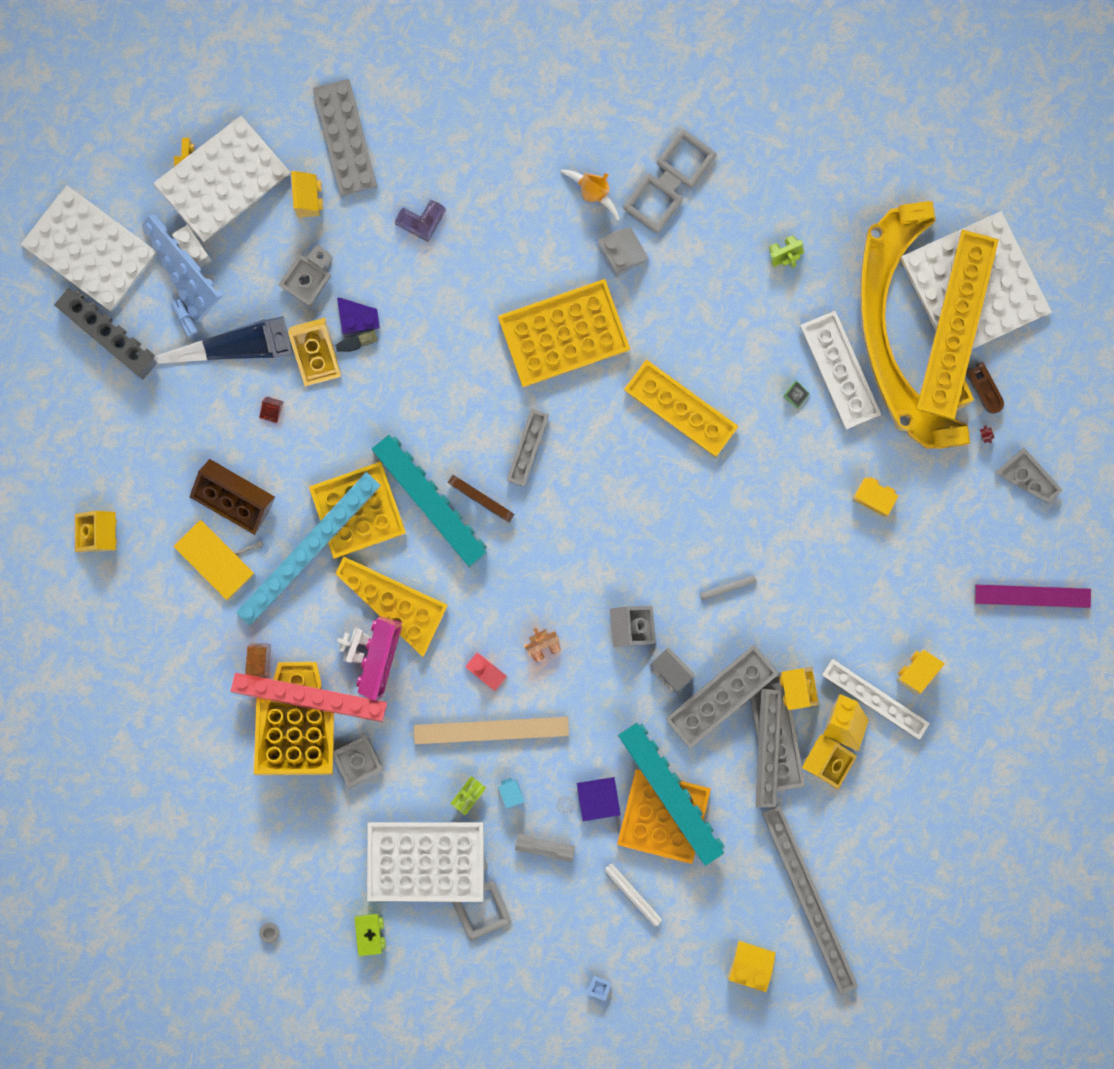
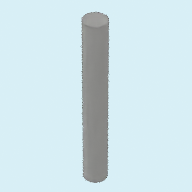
(728, 587)

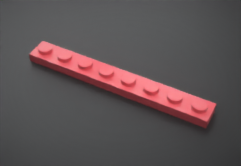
(308, 697)

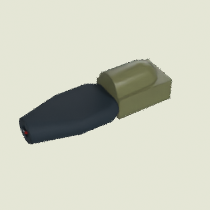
(356, 341)

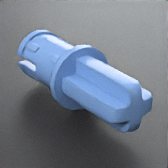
(184, 318)

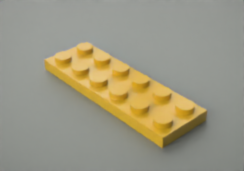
(681, 408)

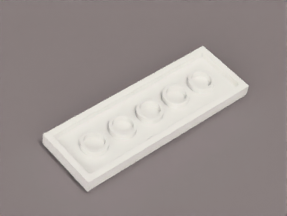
(840, 370)

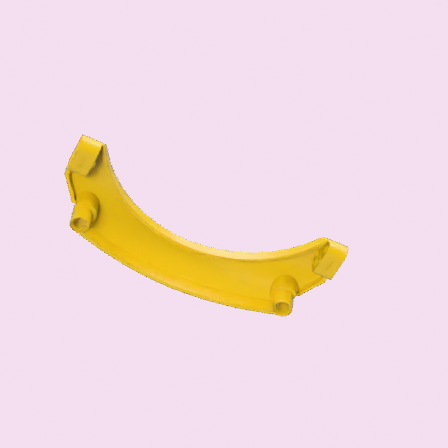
(879, 262)

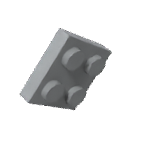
(357, 761)

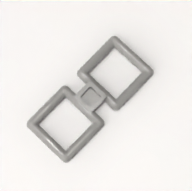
(669, 181)
(491, 885)

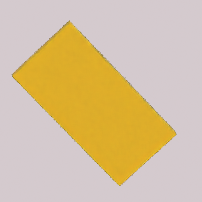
(213, 559)

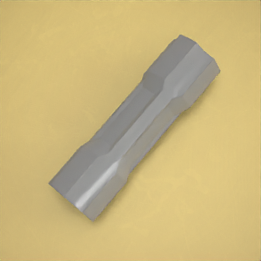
(547, 848)

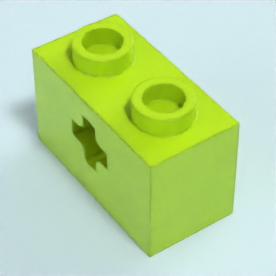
(364, 944)

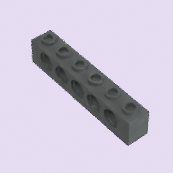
(67, 304)

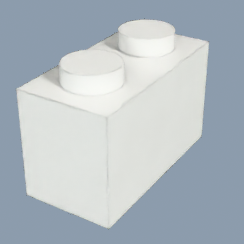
(190, 243)

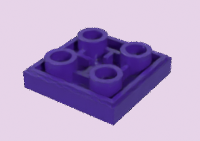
(598, 799)

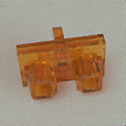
(540, 641)

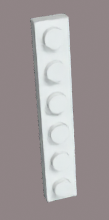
(875, 699)

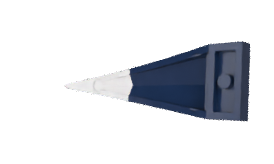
(257, 340)

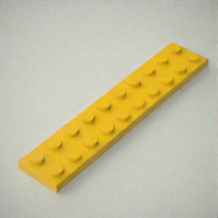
(957, 325)

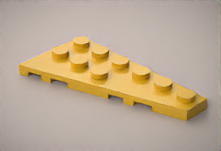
(396, 602)

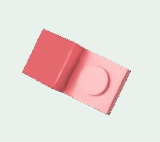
(486, 671)

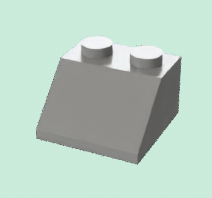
(622, 251)
(632, 626)
(672, 670)

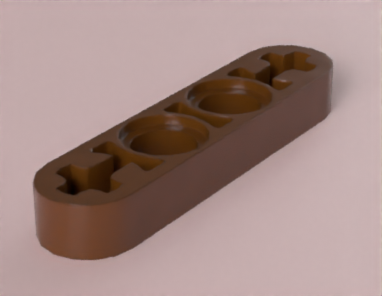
(481, 498)

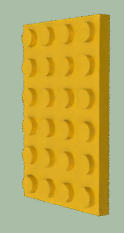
(563, 333)

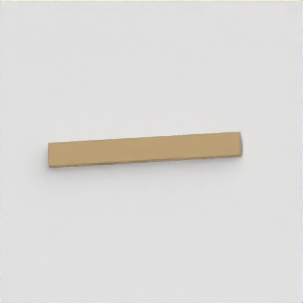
(491, 730)

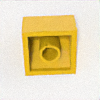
(306, 194)
(95, 531)
(919, 671)
(799, 688)
(846, 723)
(829, 761)
(751, 966)

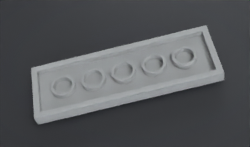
(345, 137)
(722, 696)
(789, 762)

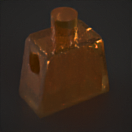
(258, 659)

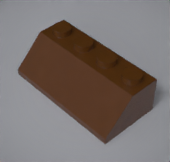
(231, 496)

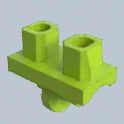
(787, 254)
(468, 795)

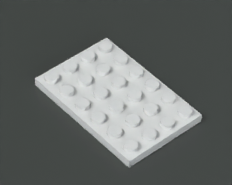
(221, 178)
(89, 248)
(425, 861)

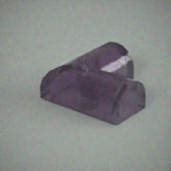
(423, 225)

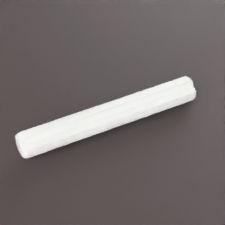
(633, 895)

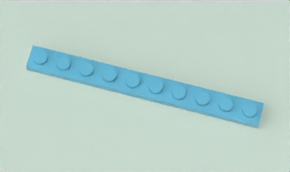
(308, 549)

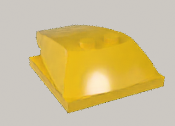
(292, 736)

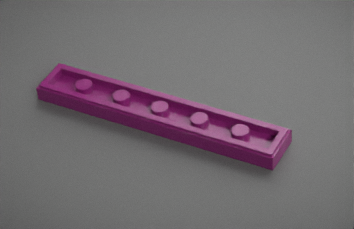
(1032, 596)

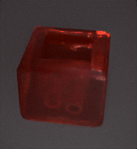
(271, 409)

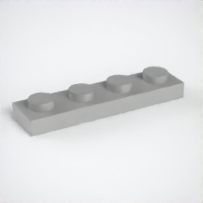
(527, 447)

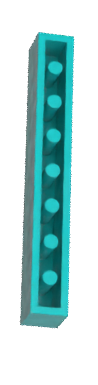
(429, 501)
(671, 794)

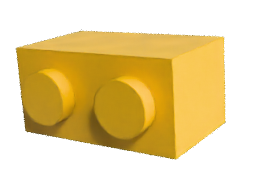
(875, 496)

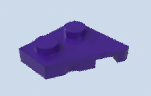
(357, 317)

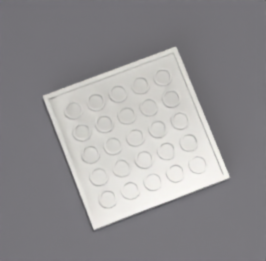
(1012, 290)

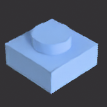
(599, 988)

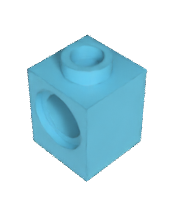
(510, 792)

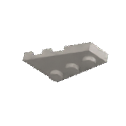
(1030, 476)

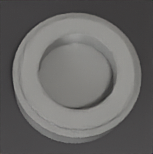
(269, 932)

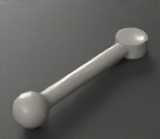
(259, 544)

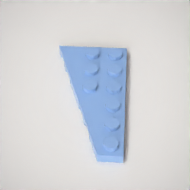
(183, 270)

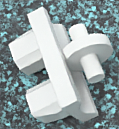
(351, 654)

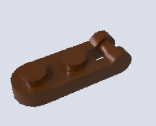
(985, 388)

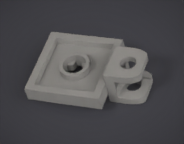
(311, 267)

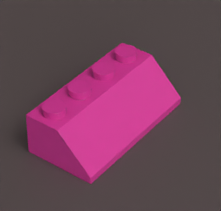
(379, 658)

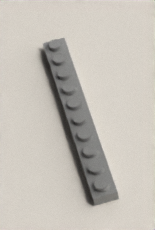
(810, 900)

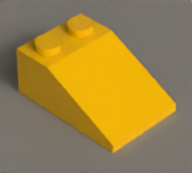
(314, 351)

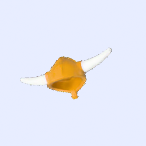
(593, 188)

